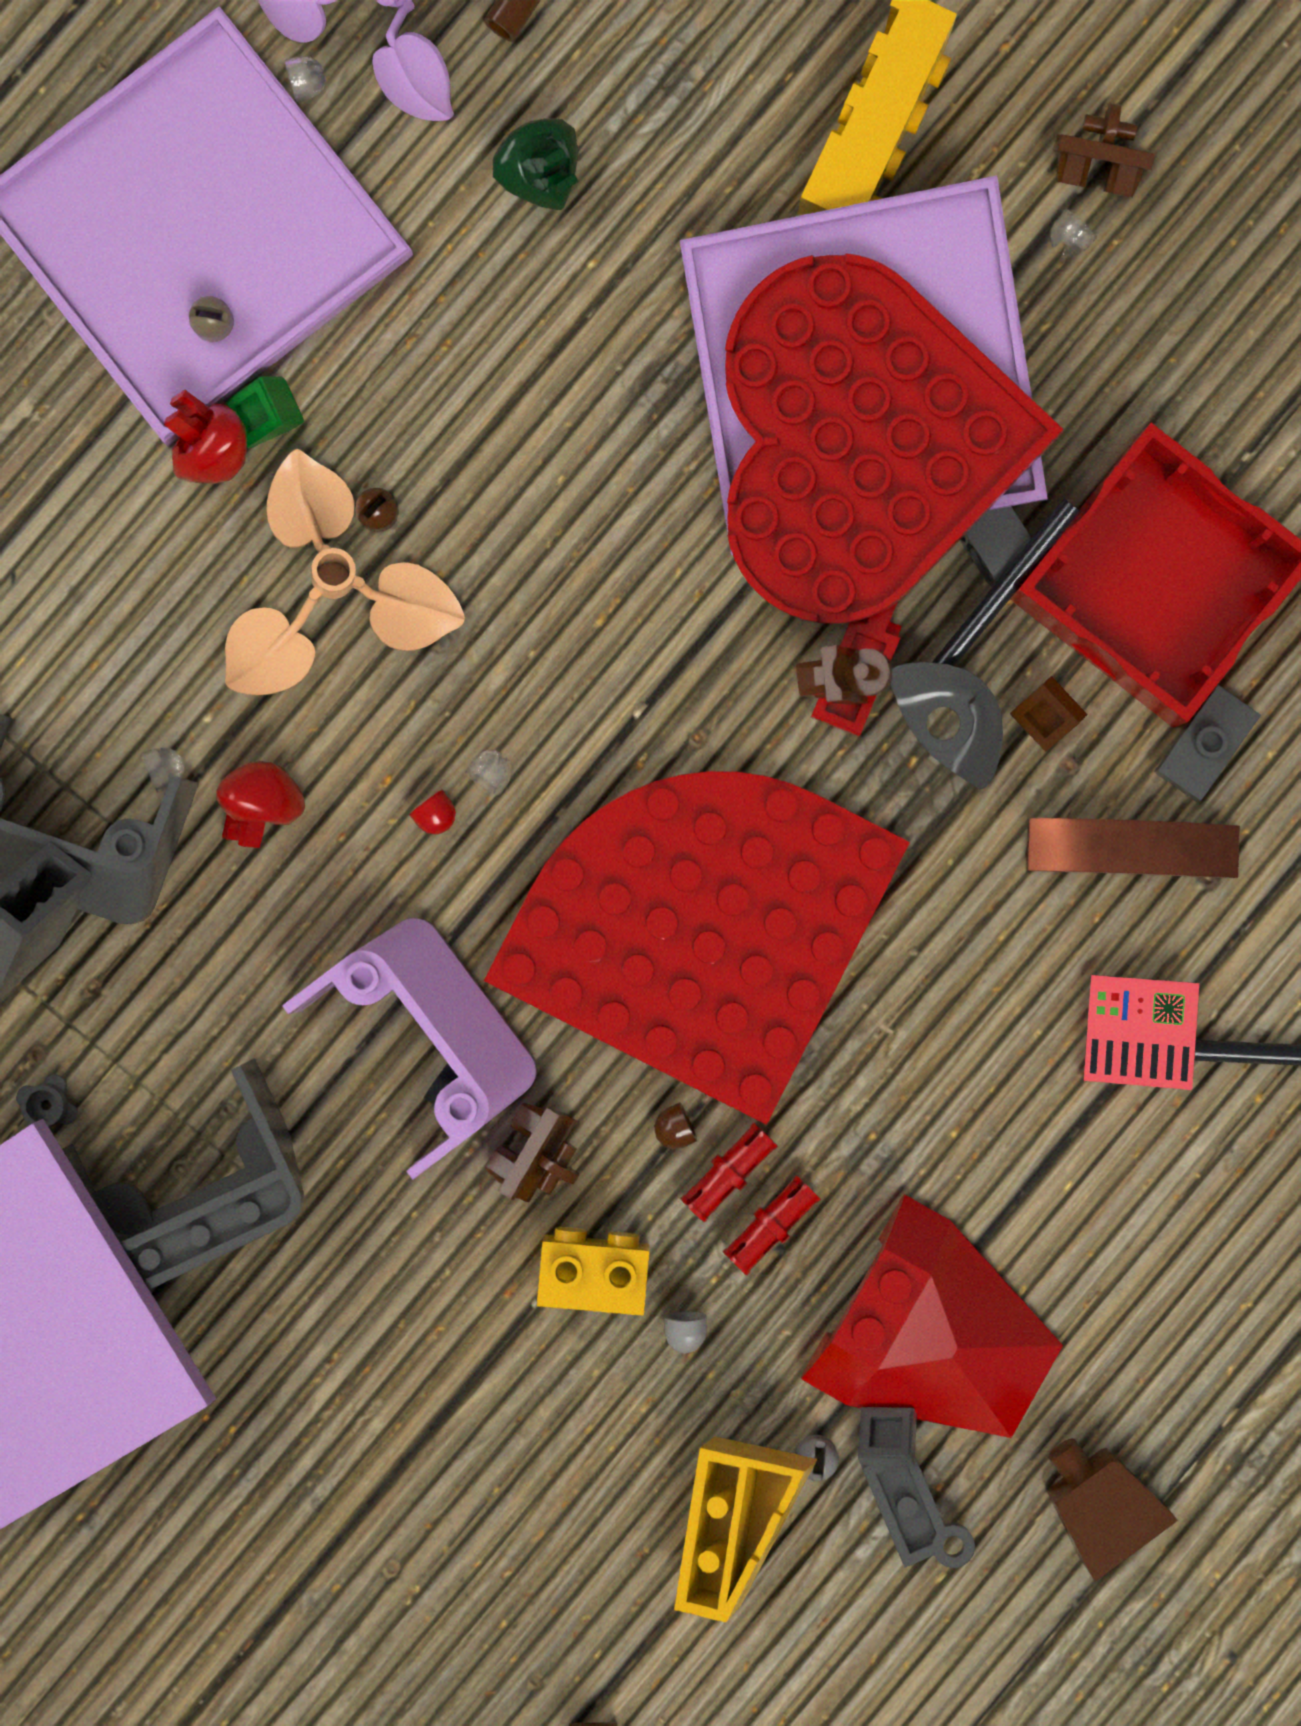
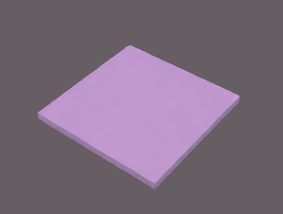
(188, 190)
(938, 239)
(81, 1337)

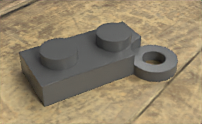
(914, 1516)

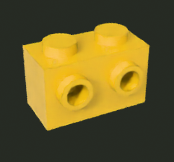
(593, 1272)

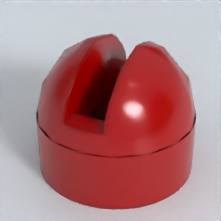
(435, 814)

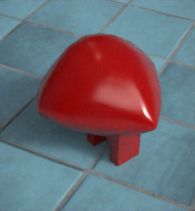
(209, 441)
(257, 795)

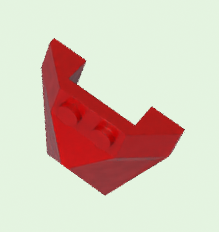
(935, 1333)

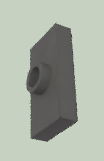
(1207, 743)

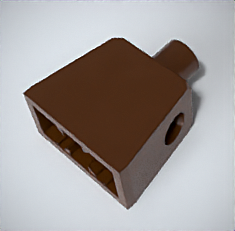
(1104, 1507)

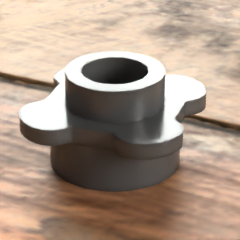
(53, 1089)

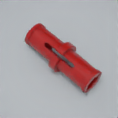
(729, 1172)
(771, 1225)

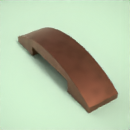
(1133, 847)

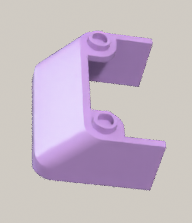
(452, 1012)

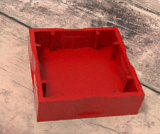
(1163, 577)

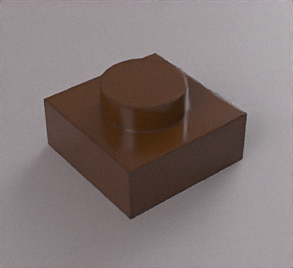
(1048, 714)

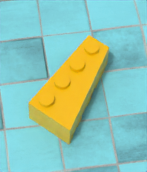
(882, 107)

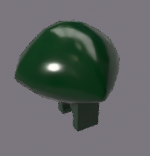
(538, 162)

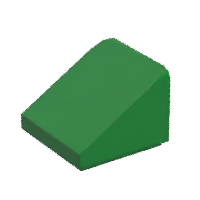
(266, 409)

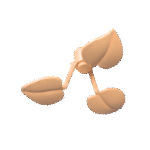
(313, 505)

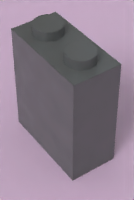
(37, 911)

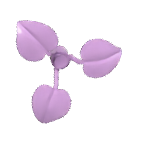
(407, 69)

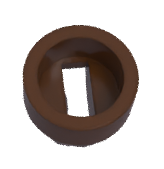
(384, 516)
(674, 1127)

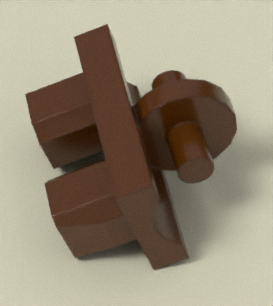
(1125, 165)
(845, 675)
(541, 1159)

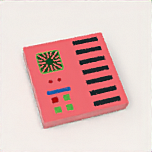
(1141, 1032)

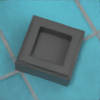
(887, 1436)

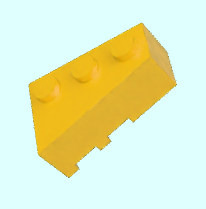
(733, 1521)

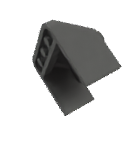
(129, 862)
(218, 1215)

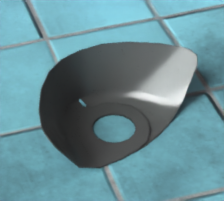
(978, 744)

